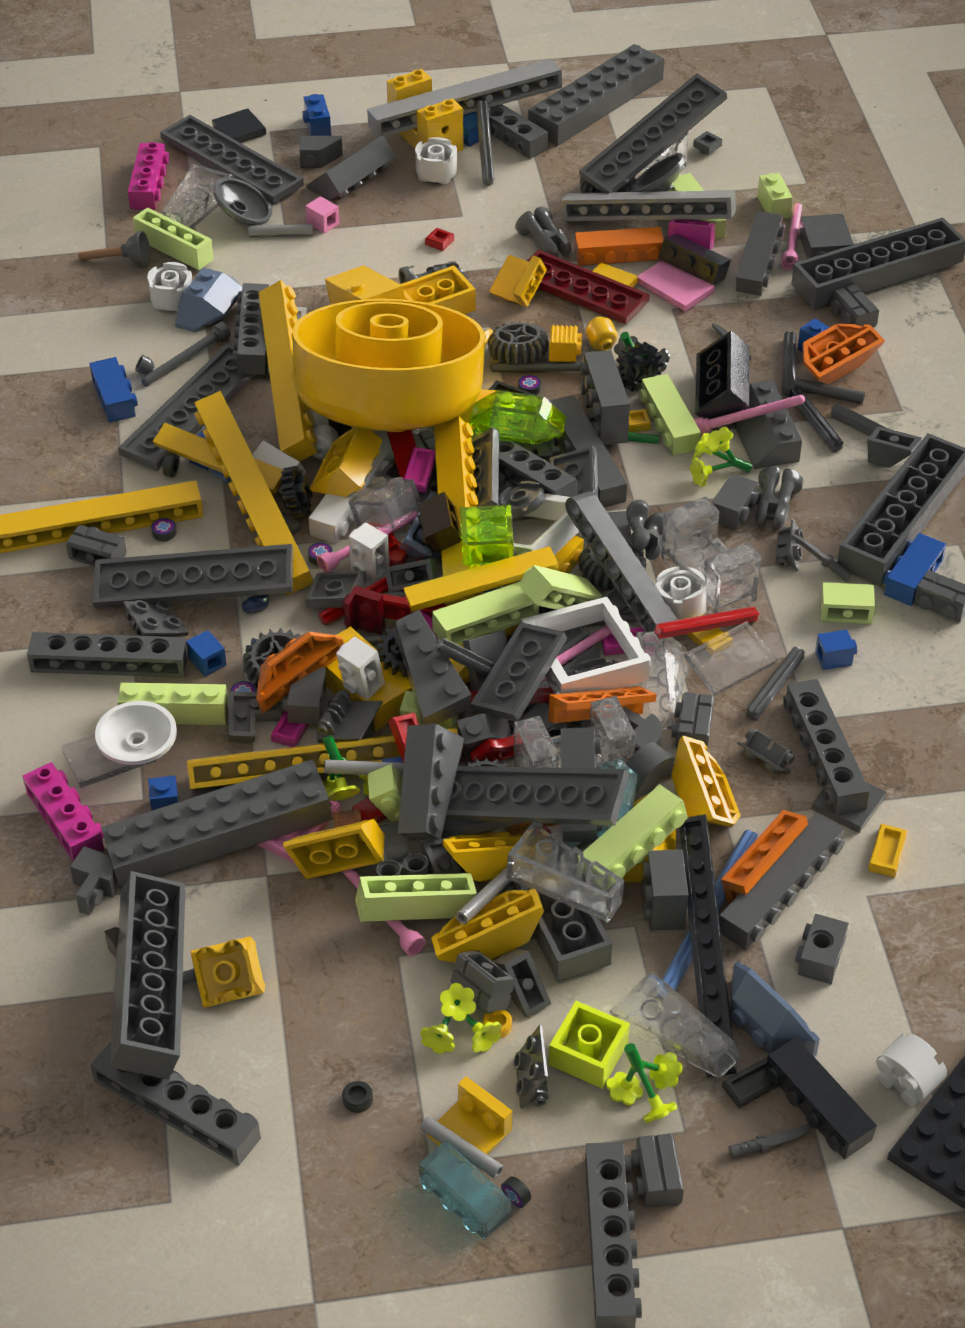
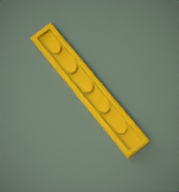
(199, 451)
(477, 579)

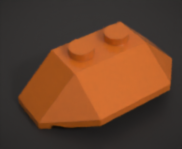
(840, 350)
(293, 663)

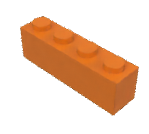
(618, 246)

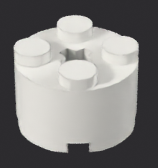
(436, 160)
(168, 285)
(683, 591)
(910, 1068)

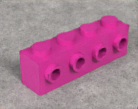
(148, 176)
(62, 810)

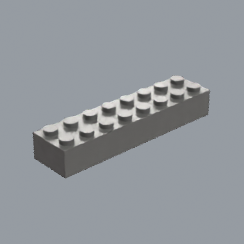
(597, 93)
(879, 261)
(903, 508)
(218, 822)
(148, 976)

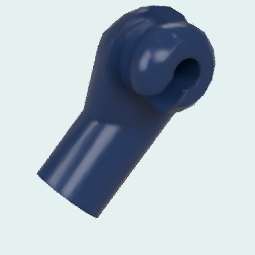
(255, 603)

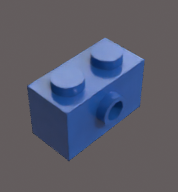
(316, 115)

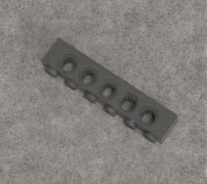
(517, 131)
(249, 338)
(522, 465)
(107, 654)
(826, 747)
(181, 1114)
(611, 1310)

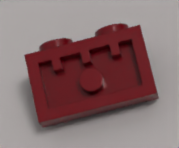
(364, 610)

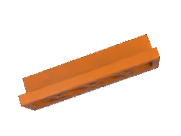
(576, 705)
(762, 854)

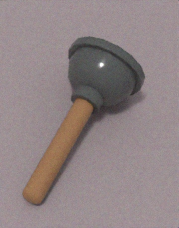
(136, 248)

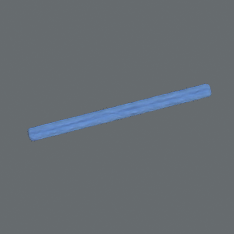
(684, 954)

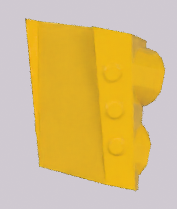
(227, 971)

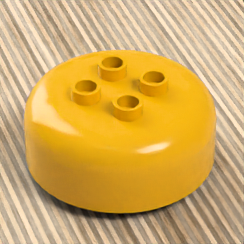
(388, 363)

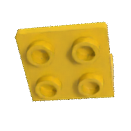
(519, 279)
(477, 1117)

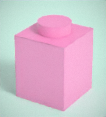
(322, 214)

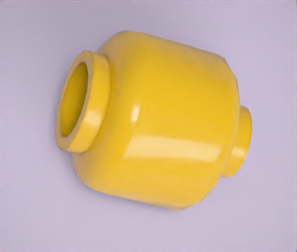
(601, 333)

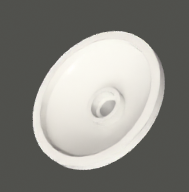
(135, 732)

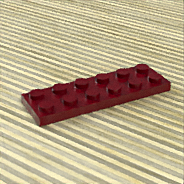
(590, 289)

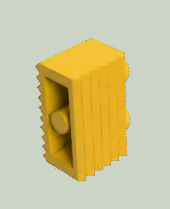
(564, 343)

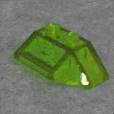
(518, 417)

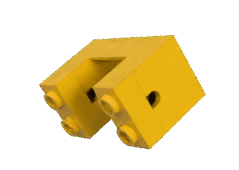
(435, 120)

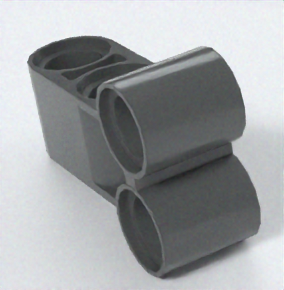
(398, 856)

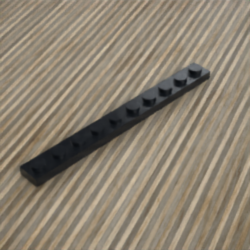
(705, 926)

